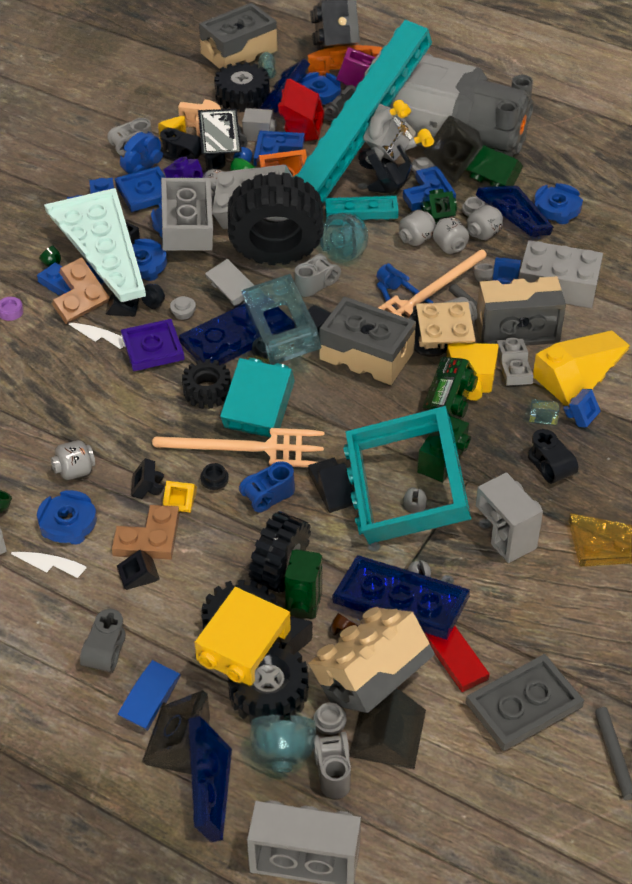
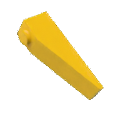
(578, 363)

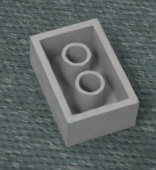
(229, 181)
(186, 214)
(575, 268)
(304, 843)

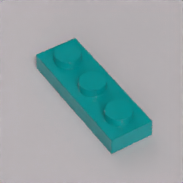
(364, 207)

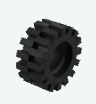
(206, 373)

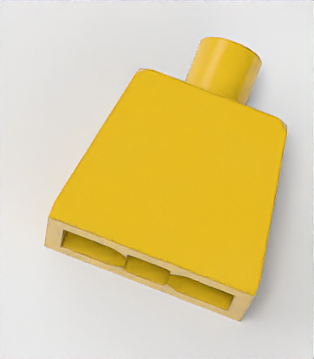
(483, 360)

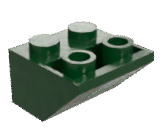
(452, 386)

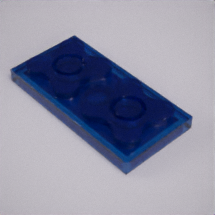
(230, 334)
(389, 587)

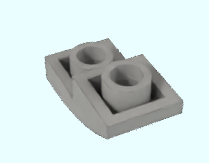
(514, 361)

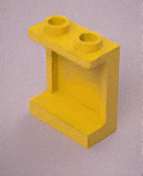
(241, 635)

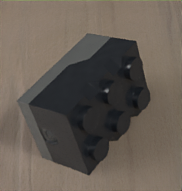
(335, 23)

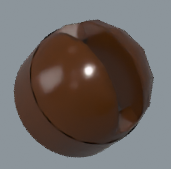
(340, 623)

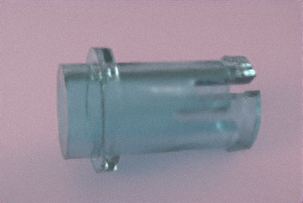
(267, 61)

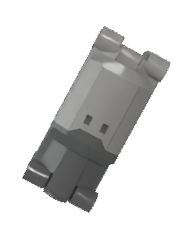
(463, 91)

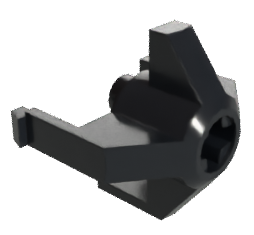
(388, 173)

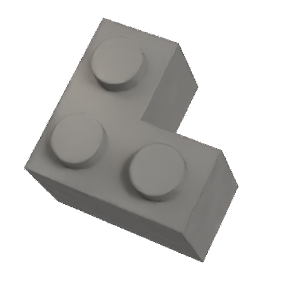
(513, 516)

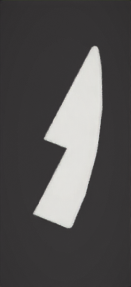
(96, 333)
(46, 561)

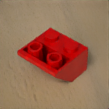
(301, 110)

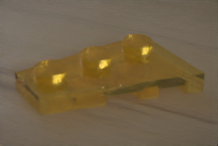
(601, 541)

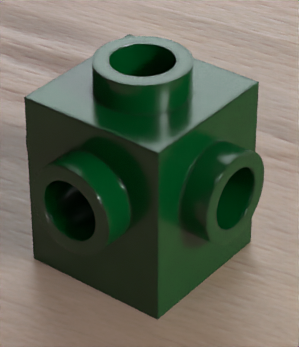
(445, 201)

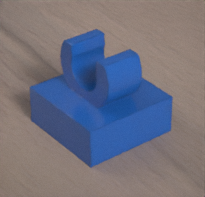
(506, 270)
(583, 408)

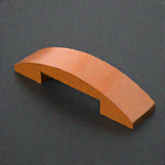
(332, 58)

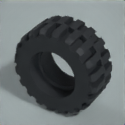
(275, 197)

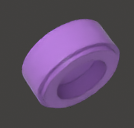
(11, 308)

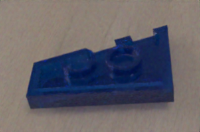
(296, 73)
(516, 208)
(209, 778)

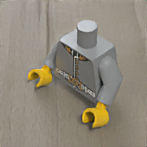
(390, 129)

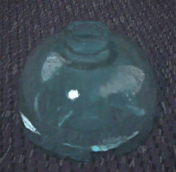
(344, 237)
(282, 741)

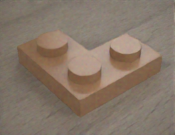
(85, 292)
(155, 539)

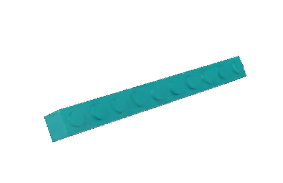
(378, 87)

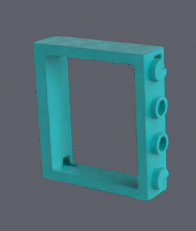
(394, 431)

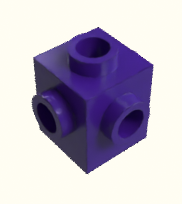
(184, 168)

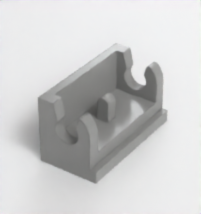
(229, 281)

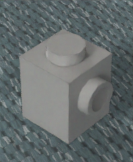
(257, 120)

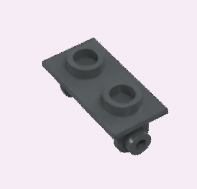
(336, 106)

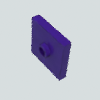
(152, 345)

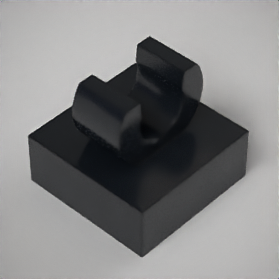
(146, 480)

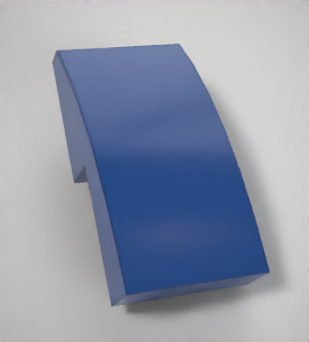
(149, 694)

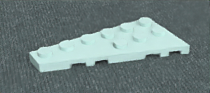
(101, 236)

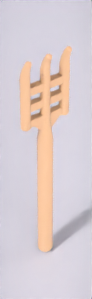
(407, 306)
(270, 446)

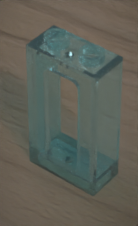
(283, 293)

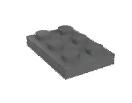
(524, 702)

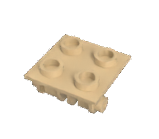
(444, 324)

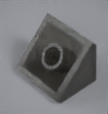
(454, 148)
(390, 731)
(170, 737)

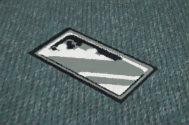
(219, 131)

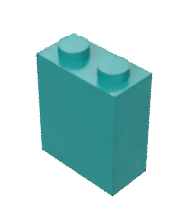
(257, 397)

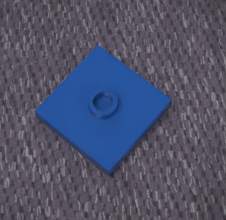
(141, 188)

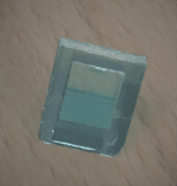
(544, 412)

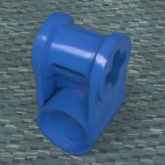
(270, 486)

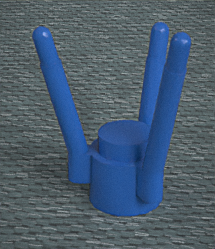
(391, 279)

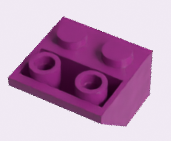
(354, 67)

